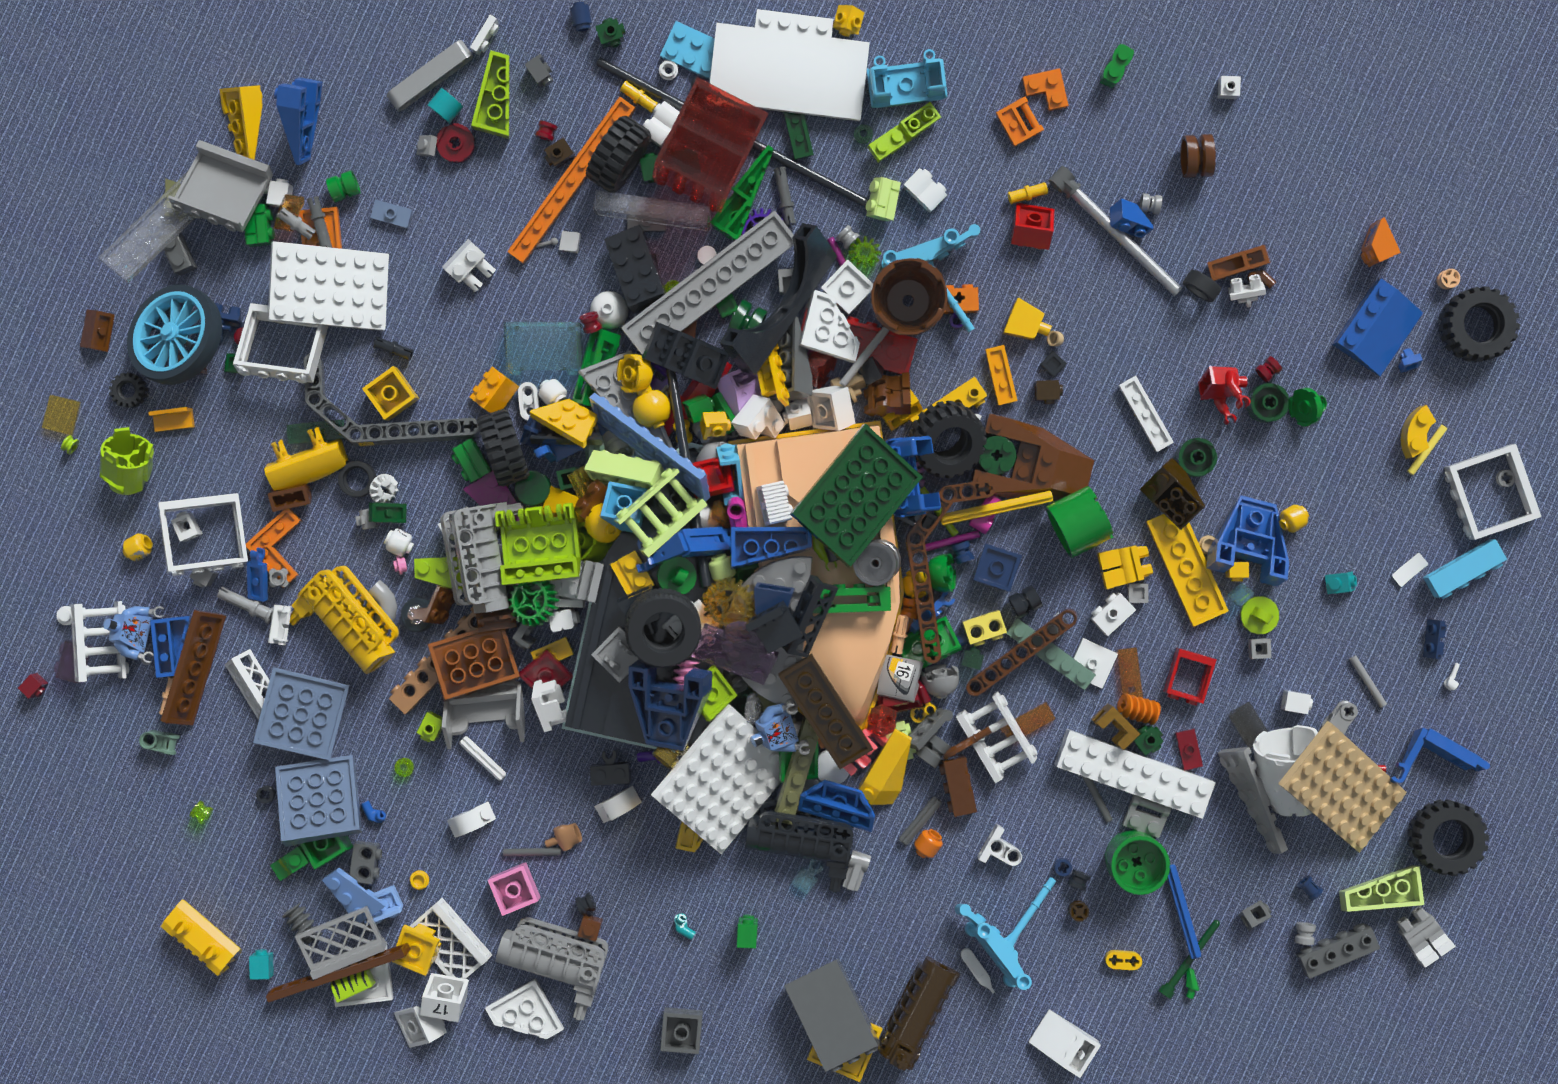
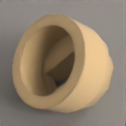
(1055, 338)

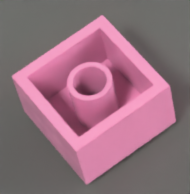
(514, 888)

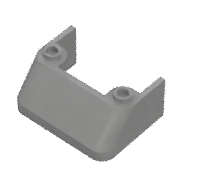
(490, 704)

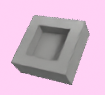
(426, 145)
(1138, 593)

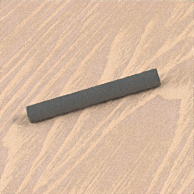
(532, 852)

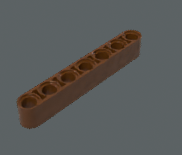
(1015, 659)

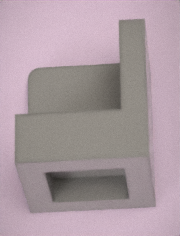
(784, 280)

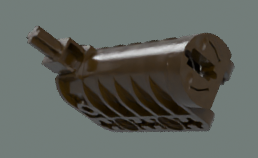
(916, 1013)

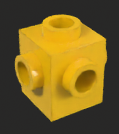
(848, 20)

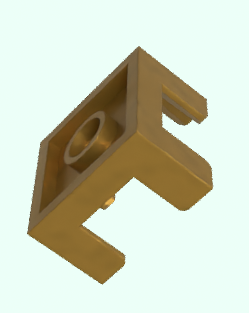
(1126, 733)

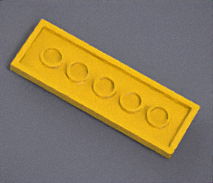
(1187, 570)

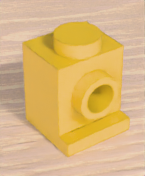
(714, 424)

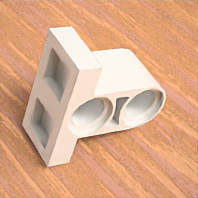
(1004, 850)

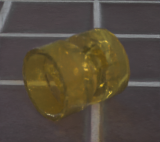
(668, 757)

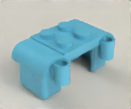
(907, 82)

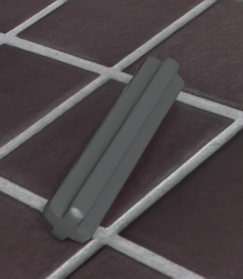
(920, 820)

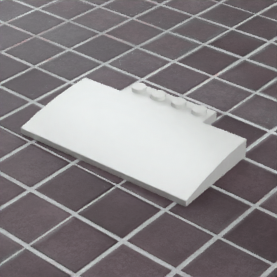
(791, 65)

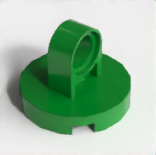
(1306, 406)
(677, 575)

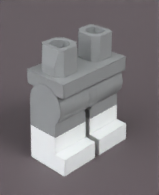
(1419, 931)

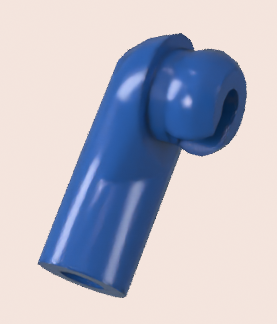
(373, 814)

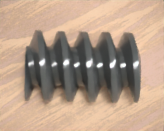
(300, 921)

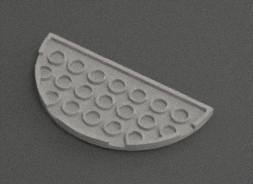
(789, 573)

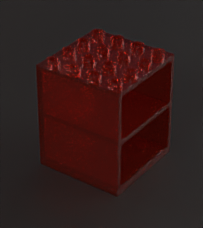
(708, 145)

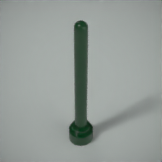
(1168, 988)

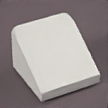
(570, 241)

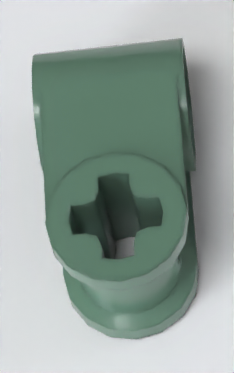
(163, 741)

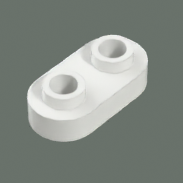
(527, 402)

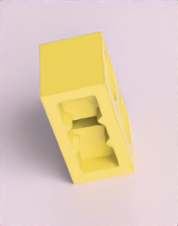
(983, 623)

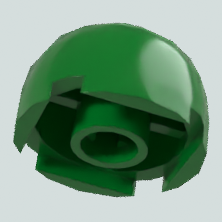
(941, 573)

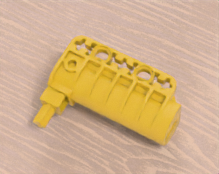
(348, 617)

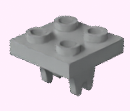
(615, 655)

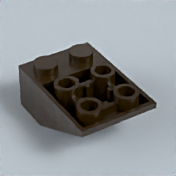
(1173, 494)

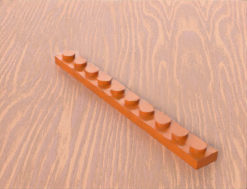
(565, 187)

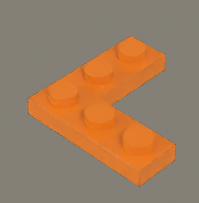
(271, 535)

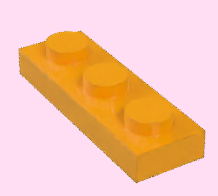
(1001, 375)

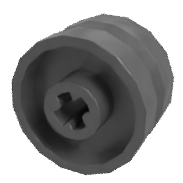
(888, 566)

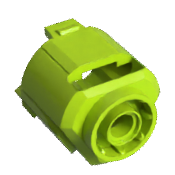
(126, 461)

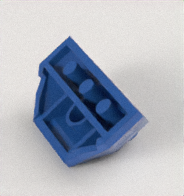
(838, 804)

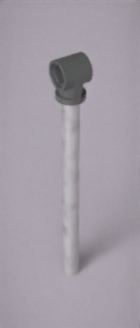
(1064, 182)

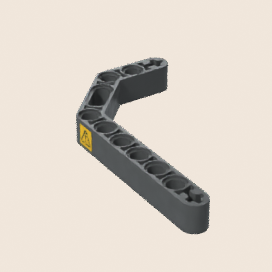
(385, 428)

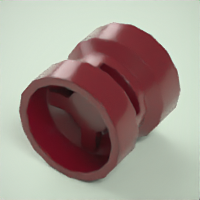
(1268, 369)

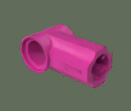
(737, 518)
(984, 523)

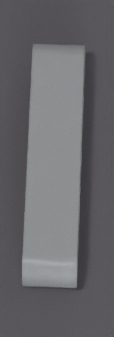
(429, 75)

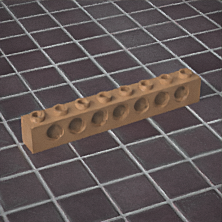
(399, 695)

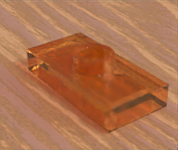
(720, 514)

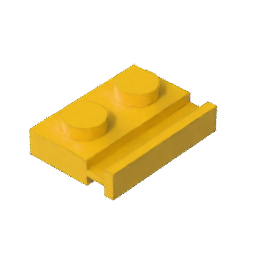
(628, 575)

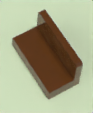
(97, 330)

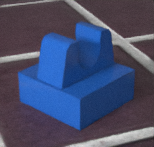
(1409, 360)

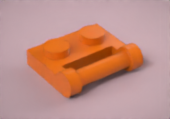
(1014, 125)

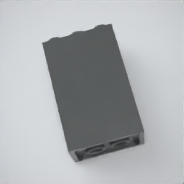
(832, 1016)

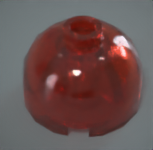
(820, 367)

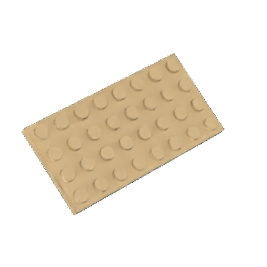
(1342, 787)

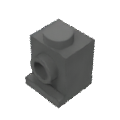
(539, 71)
(1247, 915)

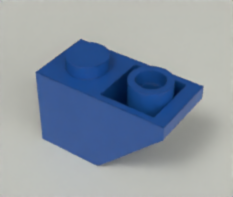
(1129, 219)

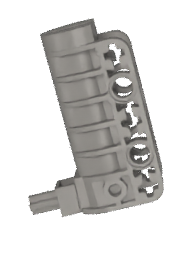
(477, 556)
(555, 957)

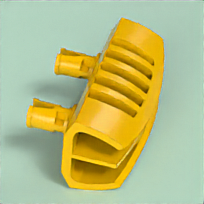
(306, 465)
(201, 937)

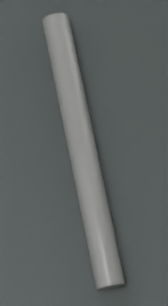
(864, 356)

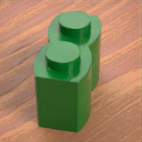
(1115, 69)

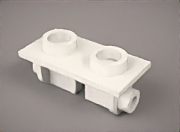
(280, 624)

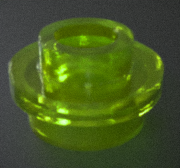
(410, 767)

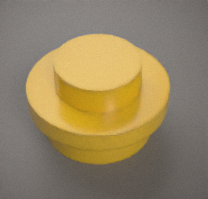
(419, 880)

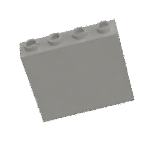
(222, 187)

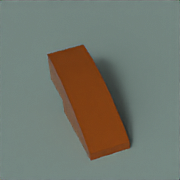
(1239, 262)

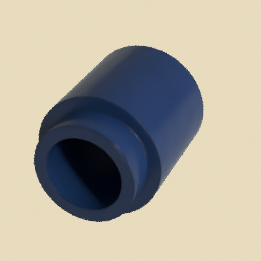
(581, 16)

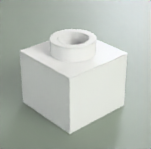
(1224, 91)

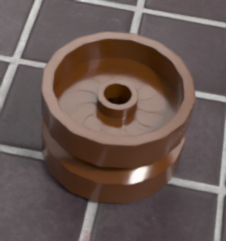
(1197, 156)

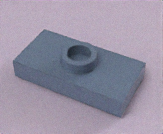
(391, 214)

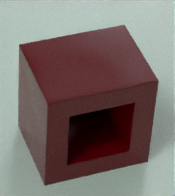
(33, 686)

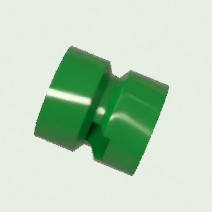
(343, 186)

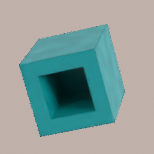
(261, 964)

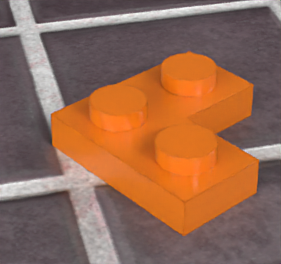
(1049, 83)

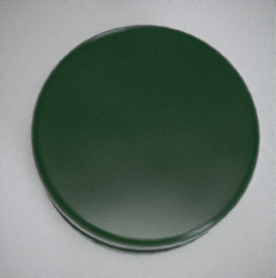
(534, 489)

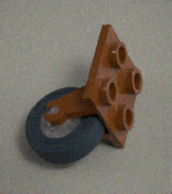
(420, 614)

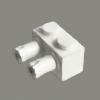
(466, 259)

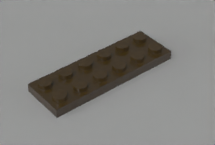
(825, 711)

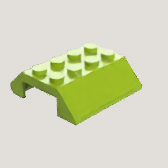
(539, 544)

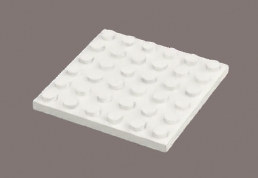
(720, 780)

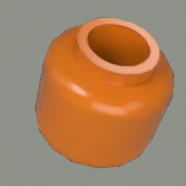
(928, 843)

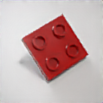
(718, 477)

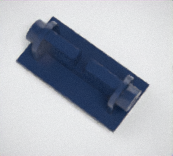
(1434, 631)

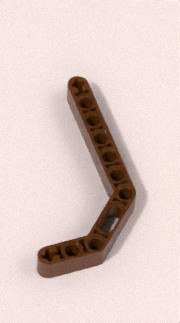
(923, 566)

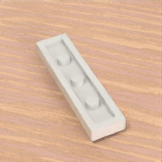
(1145, 414)

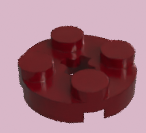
(466, 140)

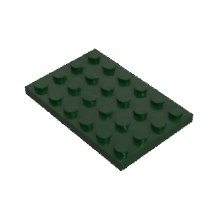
(856, 495)

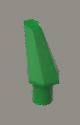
(1191, 983)

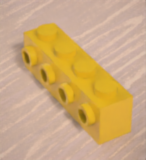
(968, 394)

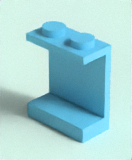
(728, 455)

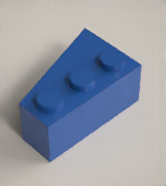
(168, 641)

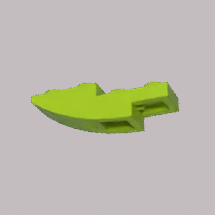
(904, 132)

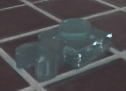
(805, 878)

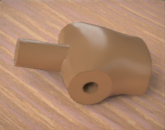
(565, 836)

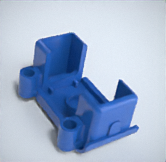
(915, 502)

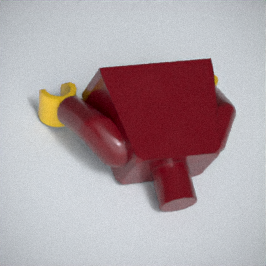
(900, 705)

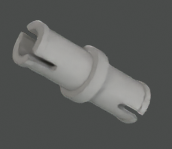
(296, 223)

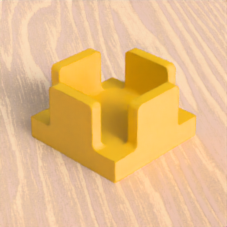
(423, 948)

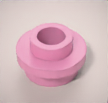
(400, 565)

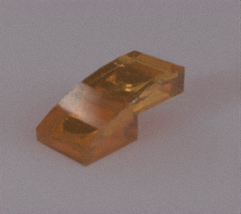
(292, 204)

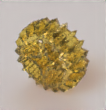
(722, 601)

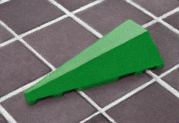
(737, 208)

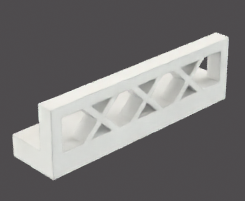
(244, 680)

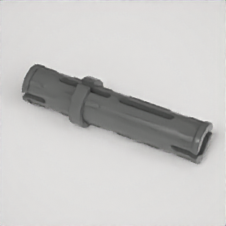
(784, 196)
(317, 217)

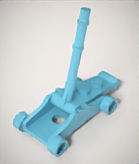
(939, 250)
(1000, 948)

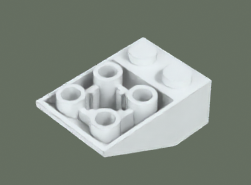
(1065, 1043)

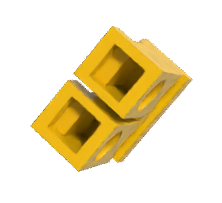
(1129, 562)

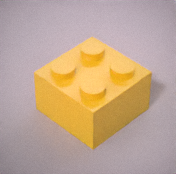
(390, 393)

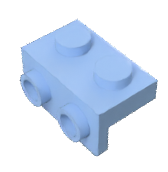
(393, 907)

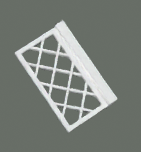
(462, 933)

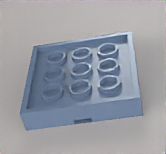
(301, 713)
(318, 800)

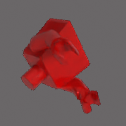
(1221, 383)

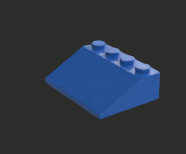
(1378, 327)

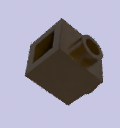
(559, 153)
(1048, 391)

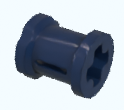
(1309, 887)

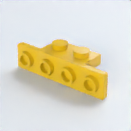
(772, 378)

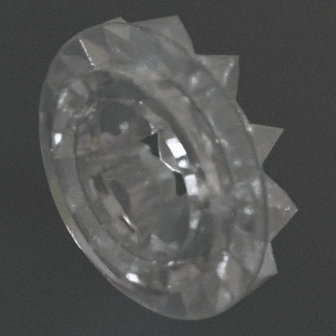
(752, 708)

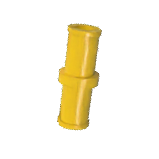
(638, 96)
(1027, 193)

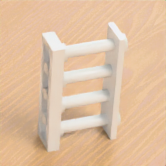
(81, 651)
(986, 752)

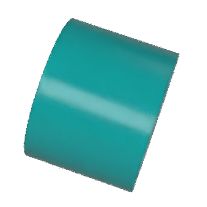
(445, 105)

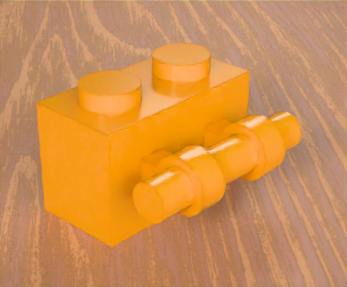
(494, 391)

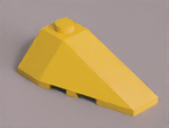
(886, 774)

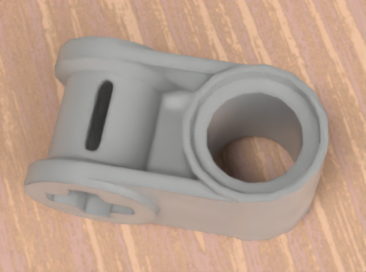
(1340, 718)

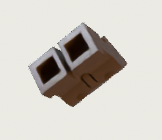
(889, 395)

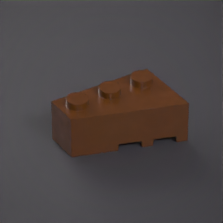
(958, 785)

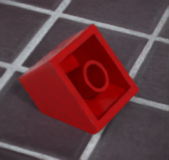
(1033, 226)

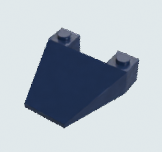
(668, 709)

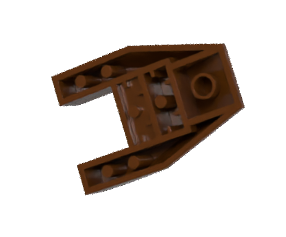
(1040, 463)

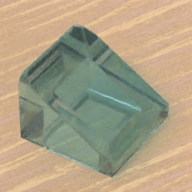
(1240, 594)

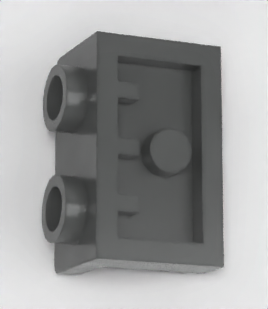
(522, 636)

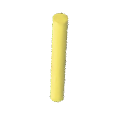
(1422, 456)

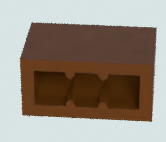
(290, 497)

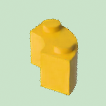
(1415, 431)

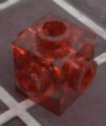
(881, 720)

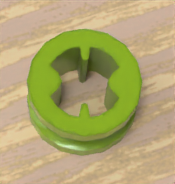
(69, 444)

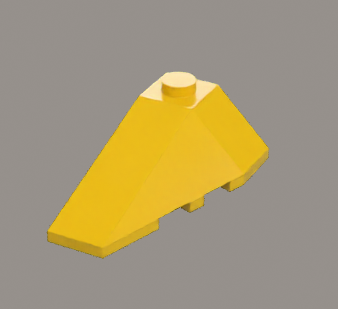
(244, 112)

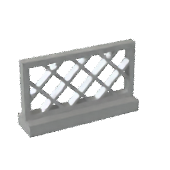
(345, 958)

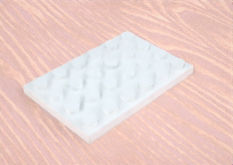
(328, 286)

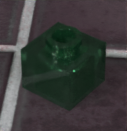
(972, 658)

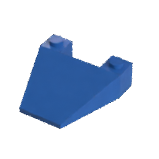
(299, 111)
(1254, 536)

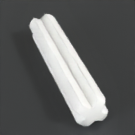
(482, 758)

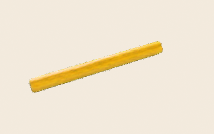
(997, 507)

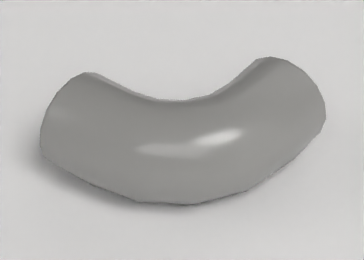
(385, 600)

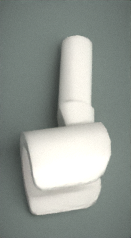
(1450, 683)

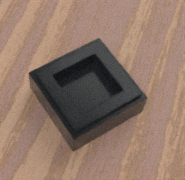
(1053, 364)

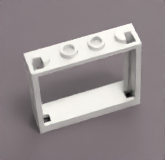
(260, 312)
(1522, 483)
(203, 502)

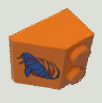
(1379, 243)

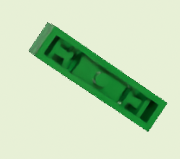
(605, 349)
(882, 598)

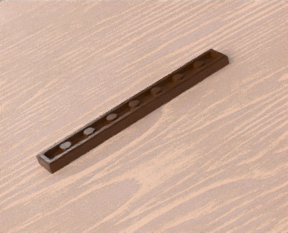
(307, 982)

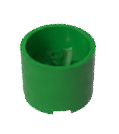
(1079, 522)
(1138, 877)

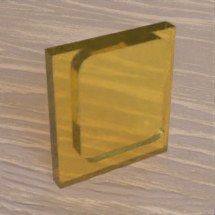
(61, 414)

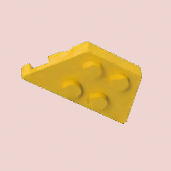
(567, 419)

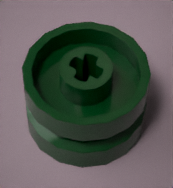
(741, 318)

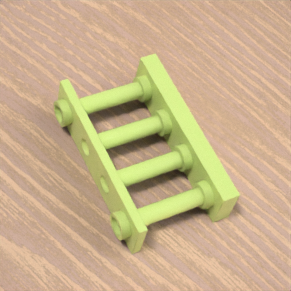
(678, 518)

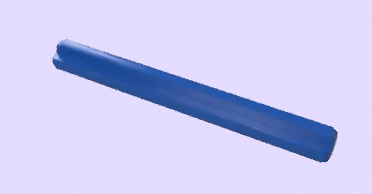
(1183, 913)

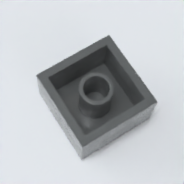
(681, 1030)

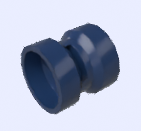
(962, 552)

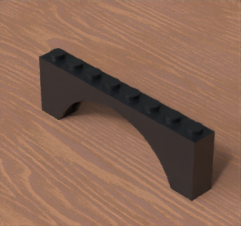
(812, 260)

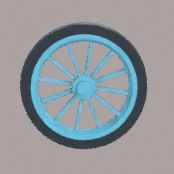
(174, 334)

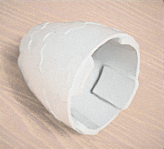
(1274, 756)

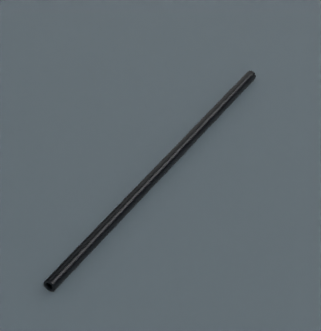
(759, 146)

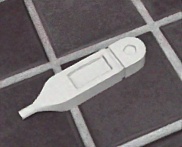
(976, 968)

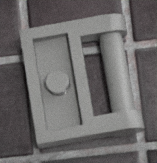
(1145, 821)

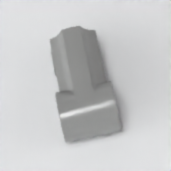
(857, 866)

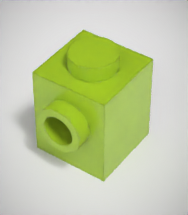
(430, 727)

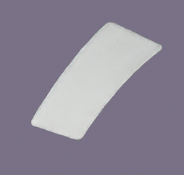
(1409, 569)

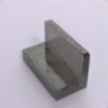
(1247, 723)

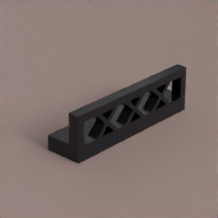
(804, 610)

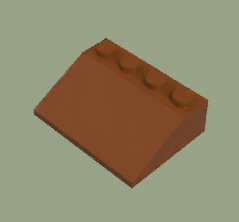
(472, 662)

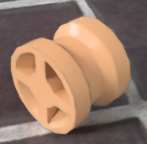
(1452, 277)

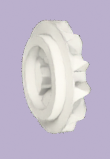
(376, 491)

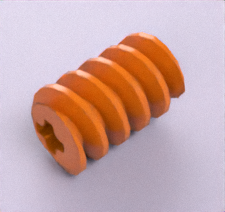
(1139, 708)

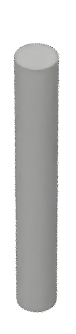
(1368, 682)

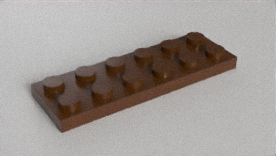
(193, 668)

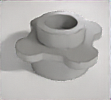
(283, 577)

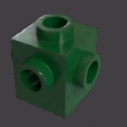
(610, 26)
(1155, 739)

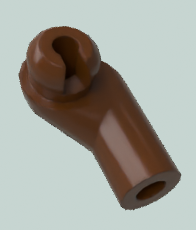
(1265, 278)

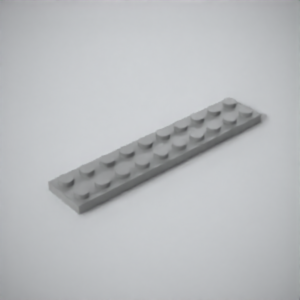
(713, 280)

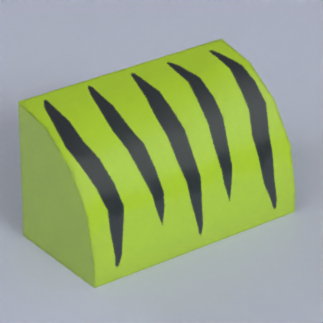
(352, 984)

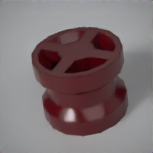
(546, 131)
(590, 322)

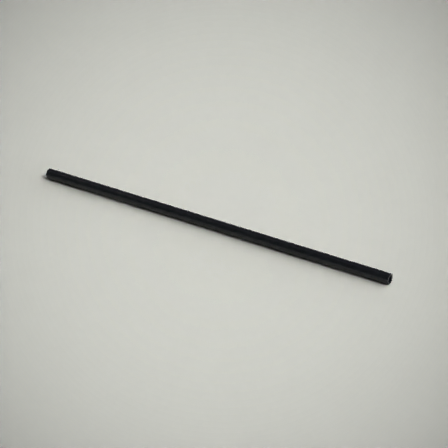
(684, 452)

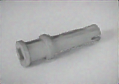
(254, 608)

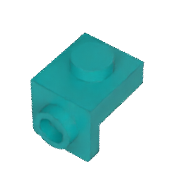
(1340, 582)

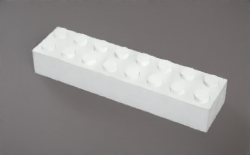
(1134, 773)

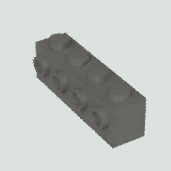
(1338, 950)

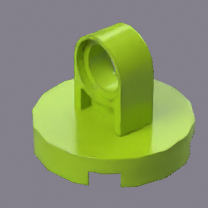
(1259, 615)

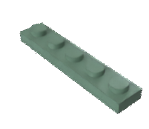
(1054, 656)

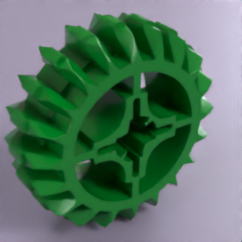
(540, 601)

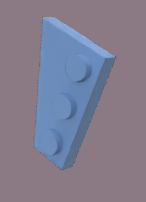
(351, 894)

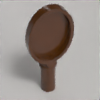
(967, 742)

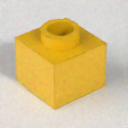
(1238, 571)

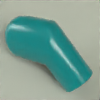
(681, 926)

